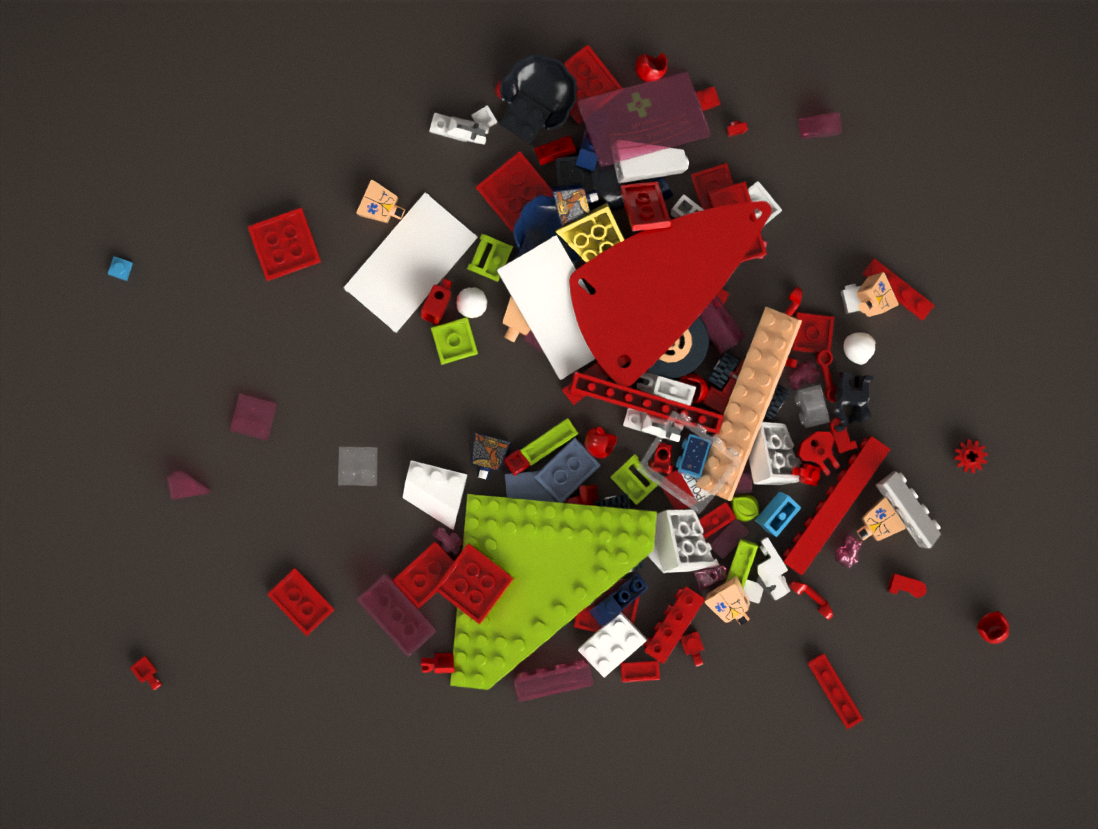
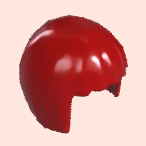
(650, 68)
(701, 386)
(599, 443)
(993, 627)

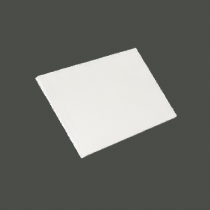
(410, 262)
(543, 295)

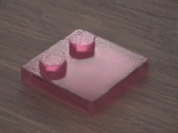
(253, 417)

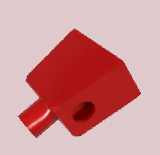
(434, 308)

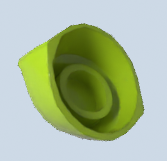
(745, 507)

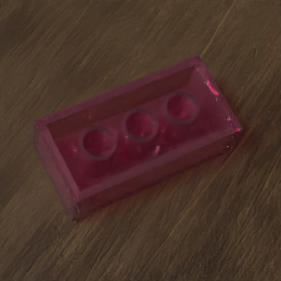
(397, 615)

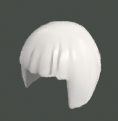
(471, 302)
(859, 347)

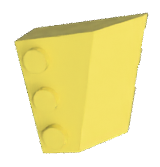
(592, 233)

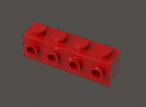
(674, 624)

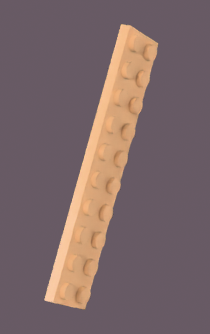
(750, 398)

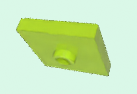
(454, 340)

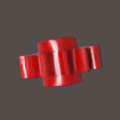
(974, 449)

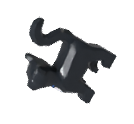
(856, 396)

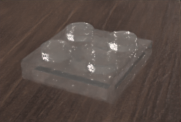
(358, 466)

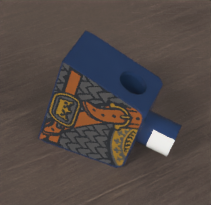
(572, 202)
(488, 453)

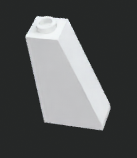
(652, 165)

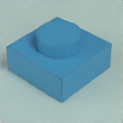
(120, 268)

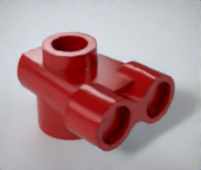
(662, 463)

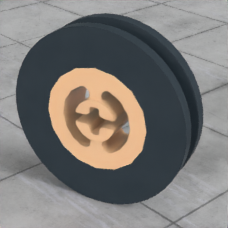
(685, 358)

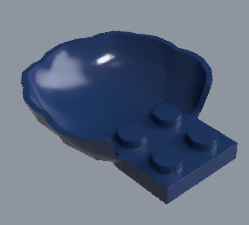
(538, 224)

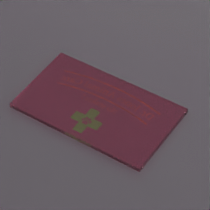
(644, 119)

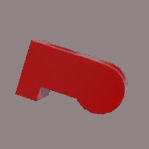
(841, 441)
(912, 586)

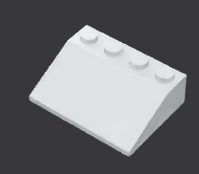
(912, 514)

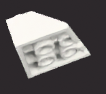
(773, 456)
(435, 491)
(681, 542)

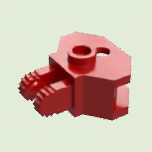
(818, 452)

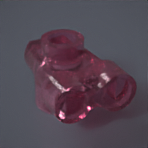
(805, 372)
(450, 543)
(849, 554)
(707, 578)

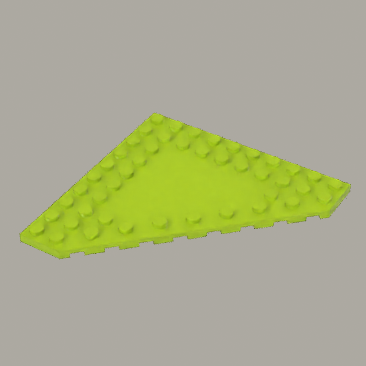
(560, 565)

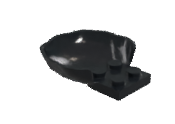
(538, 96)
(600, 179)

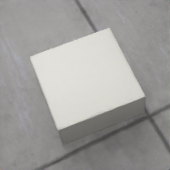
(484, 117)
(753, 591)

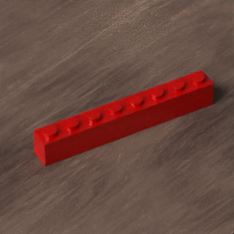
(642, 401)
(835, 505)

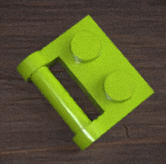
(497, 257)
(630, 483)

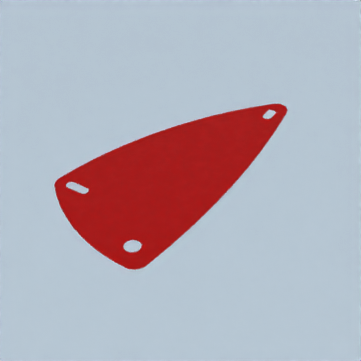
(659, 284)

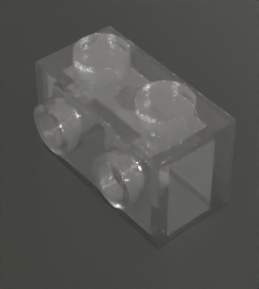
(812, 406)

